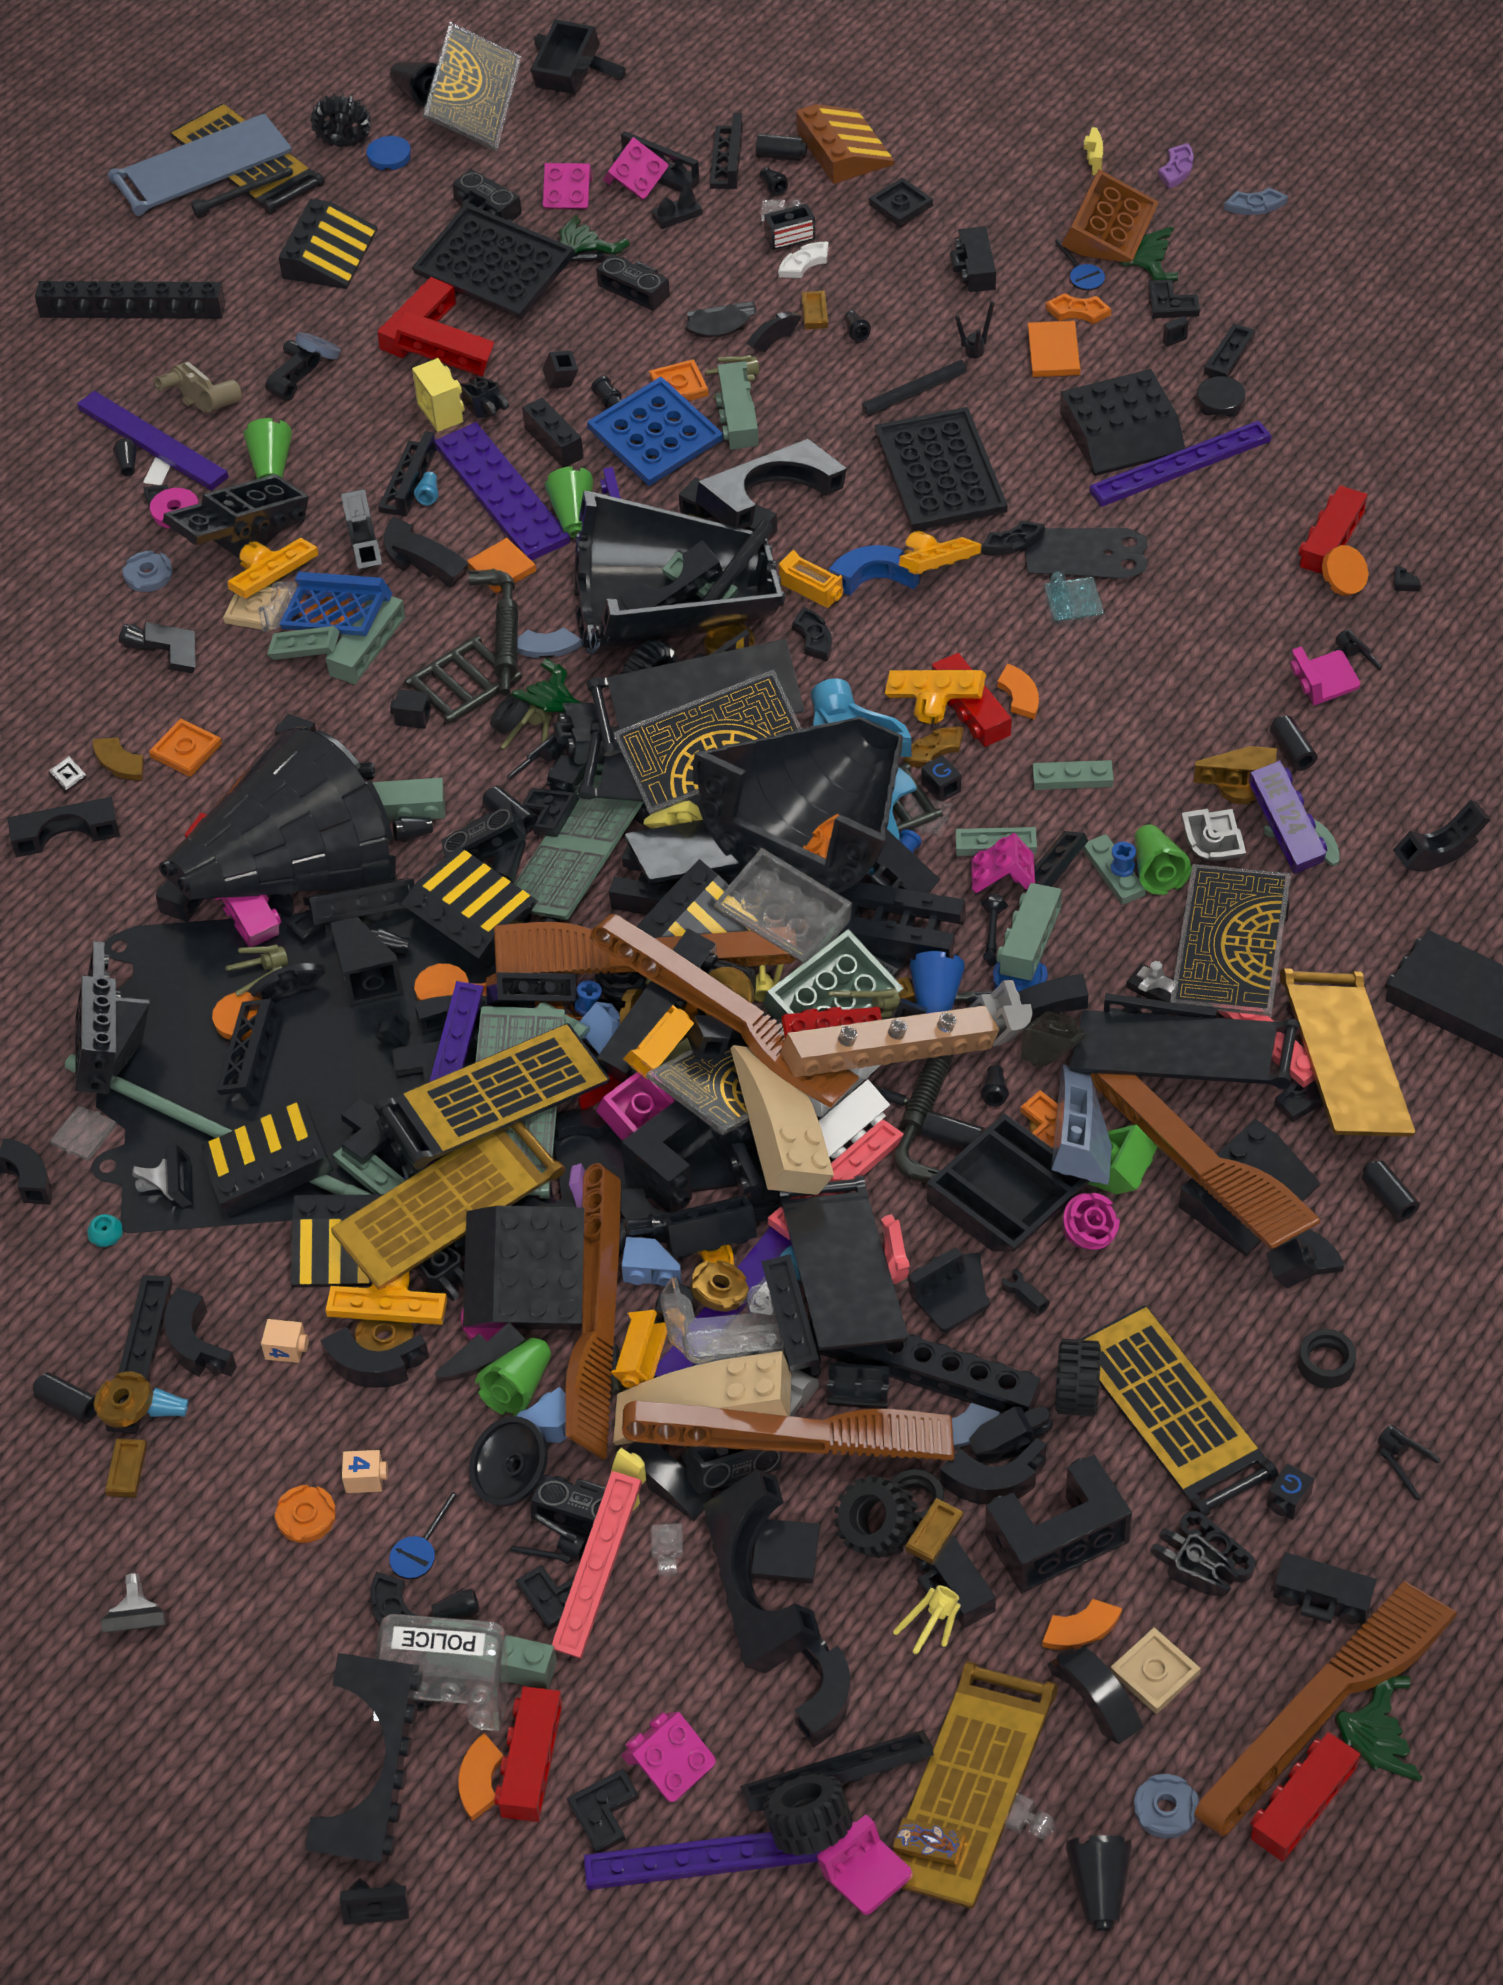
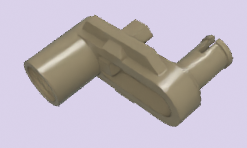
(198, 388)

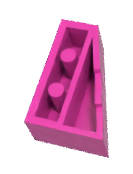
(253, 918)

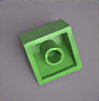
(1130, 1157)

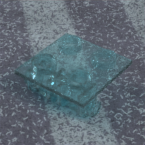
(1072, 597)

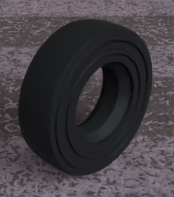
(508, 714)

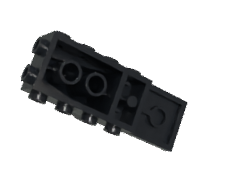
(241, 514)
(106, 1027)

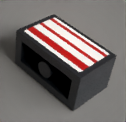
(789, 226)

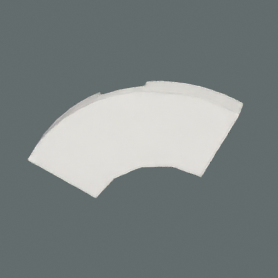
(797, 263)

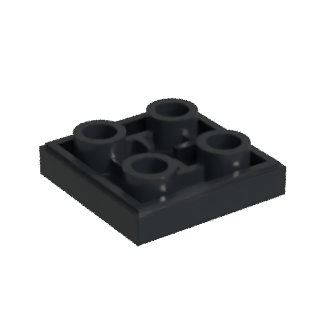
(786, 1551)

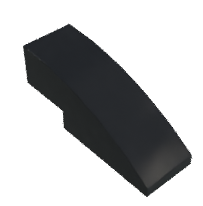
(431, 557)
(1056, 995)
(433, 1012)
(479, 1354)
(668, 1479)

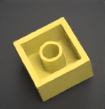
(438, 394)

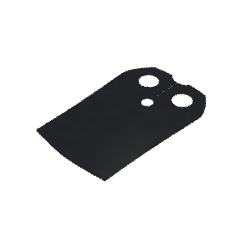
(1082, 552)

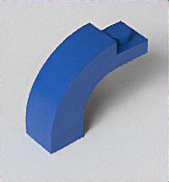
(871, 563)

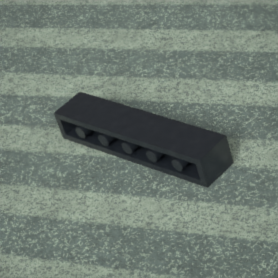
(651, 1007)

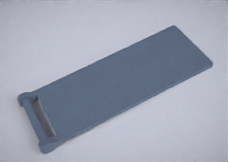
(201, 162)

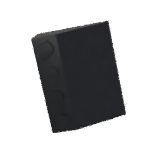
(1260, 1149)

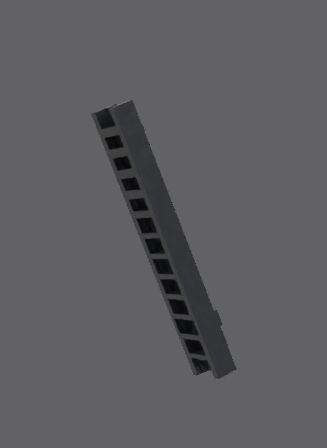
(877, 935)

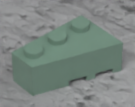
(736, 406)

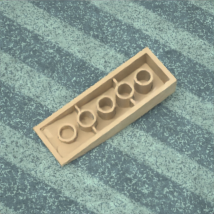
(783, 1128)
(742, 1383)

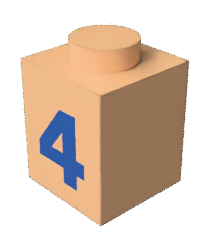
(284, 1341)
(363, 1471)

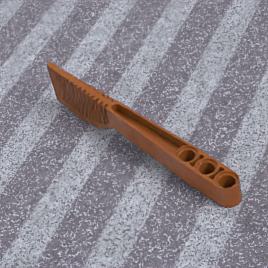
(570, 949)
(703, 991)
(1249, 1193)
(590, 1359)
(859, 1431)
(1379, 1650)

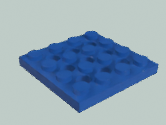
(655, 418)

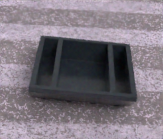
(1122, 422)
(1002, 1186)
(524, 1267)

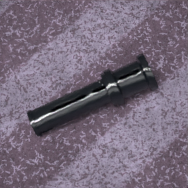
(608, 394)

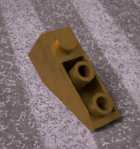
(1234, 766)

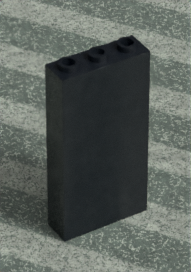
(1451, 990)

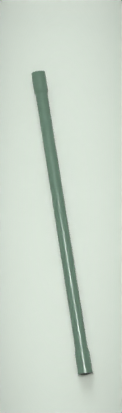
(203, 1124)

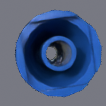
(936, 980)

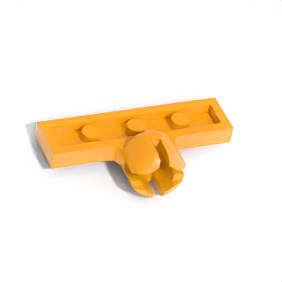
(931, 554)
(268, 566)
(934, 689)
(388, 1304)

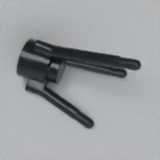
(975, 342)
(1351, 645)
(549, 750)
(1397, 1443)
(570, 1543)

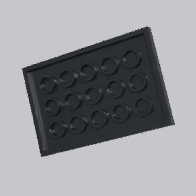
(494, 260)
(940, 468)

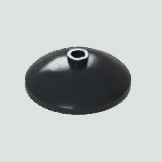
(497, 1459)

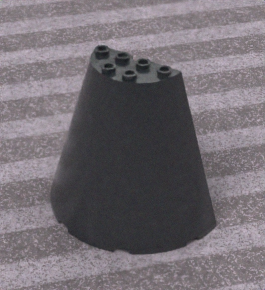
(631, 545)

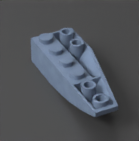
(1081, 1136)

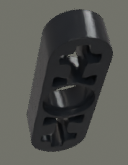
(1216, 1534)

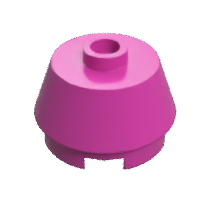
(1090, 1221)

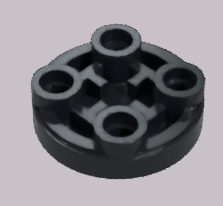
(1221, 396)

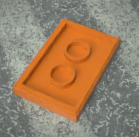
(1053, 348)

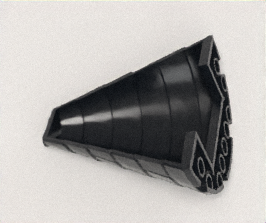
(788, 784)
(288, 826)

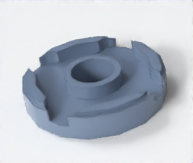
(315, 344)
(150, 581)
(1162, 1823)

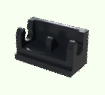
(858, 1385)

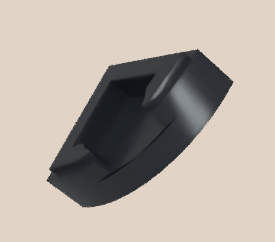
(1405, 581)
(282, 904)

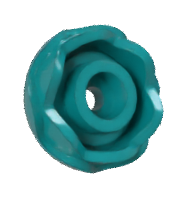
(107, 1237)

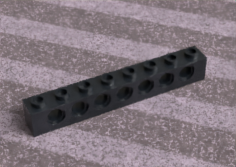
(130, 299)
(934, 1376)

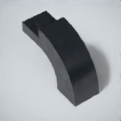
(26, 1165)

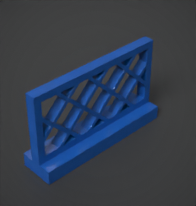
(341, 588)

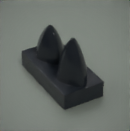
(676, 212)
(369, 1904)

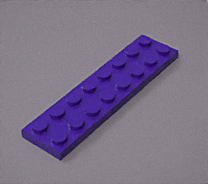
(502, 491)

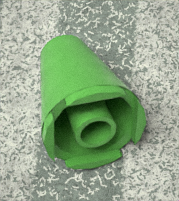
(268, 446)
(565, 493)
(1160, 861)
(513, 1378)

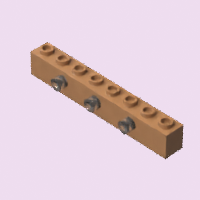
(889, 1041)

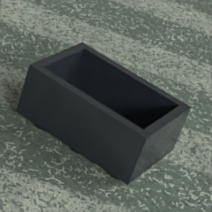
(565, 56)

